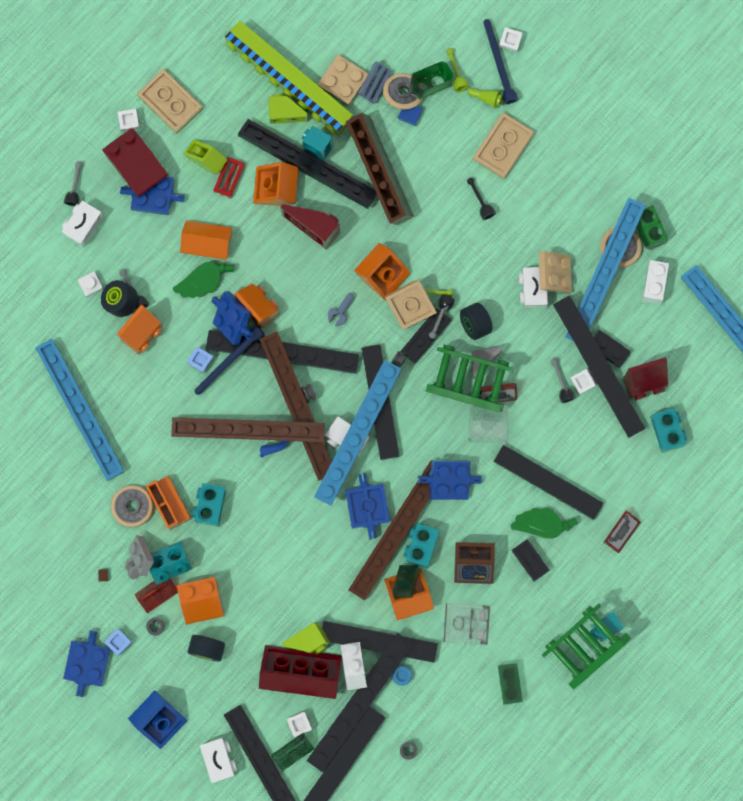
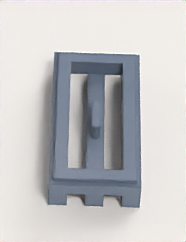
(382, 68)

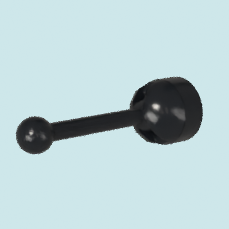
(486, 211)

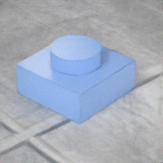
(200, 359)
(118, 642)

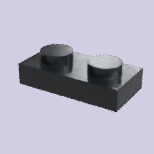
(611, 349)
(530, 560)

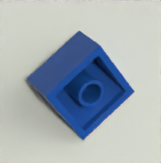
(157, 719)

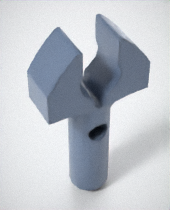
(342, 308)

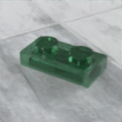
(405, 581)
(510, 683)
(292, 751)

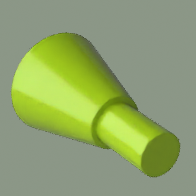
(490, 97)

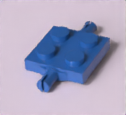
(155, 200)
(231, 318)
(449, 479)
(367, 506)
(86, 663)

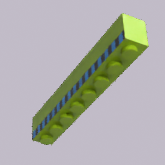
(288, 78)

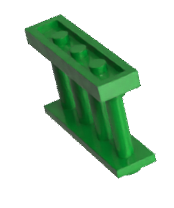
(474, 397)
(590, 663)

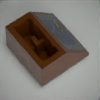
(474, 563)

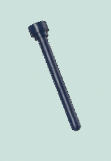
(509, 94)
(258, 333)

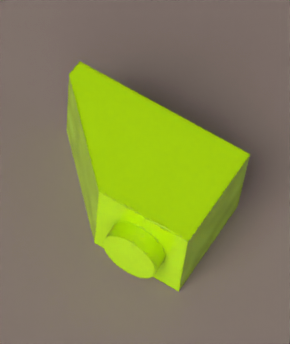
(285, 110)
(205, 156)
(310, 639)

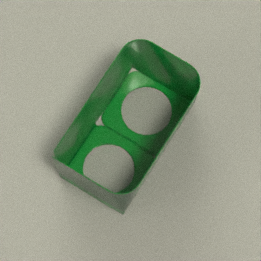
(431, 71)
(644, 234)

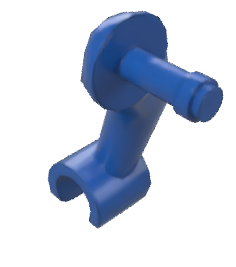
(272, 448)

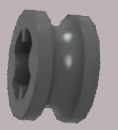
(398, 359)
(309, 393)
(151, 622)
(407, 745)

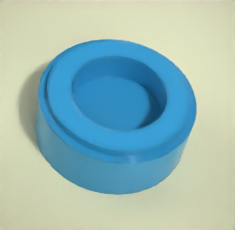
(402, 675)

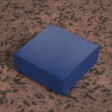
(410, 115)

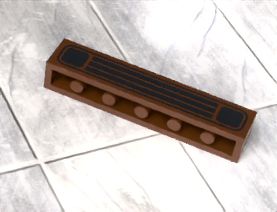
(379, 169)

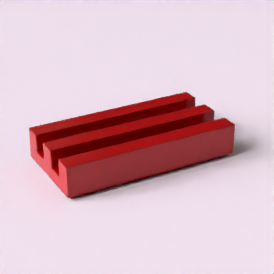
(223, 191)

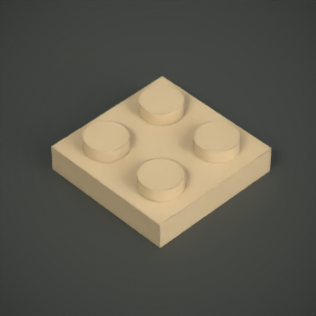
(343, 80)
(555, 272)
(410, 304)

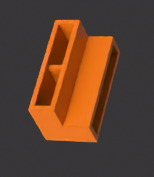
(206, 240)
(168, 503)

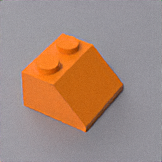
(275, 184)
(382, 270)
(254, 300)
(140, 330)
(200, 600)
(409, 607)

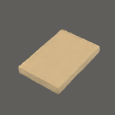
(169, 101)
(503, 145)

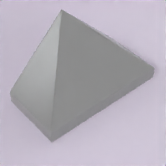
(488, 354)

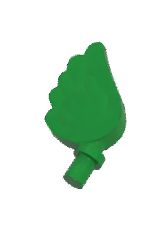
(202, 280)
(542, 523)

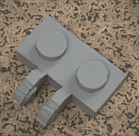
(141, 558)

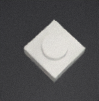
(510, 39)
(128, 119)
(90, 284)
(583, 380)
(299, 724)

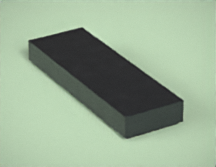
(421, 341)

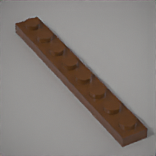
(295, 399)
(248, 429)
(391, 538)

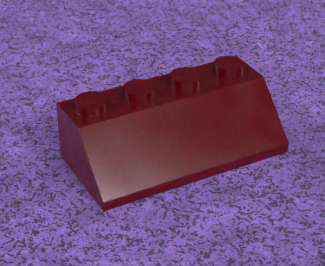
(300, 672)

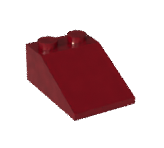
(135, 162)
(313, 223)
(646, 379)

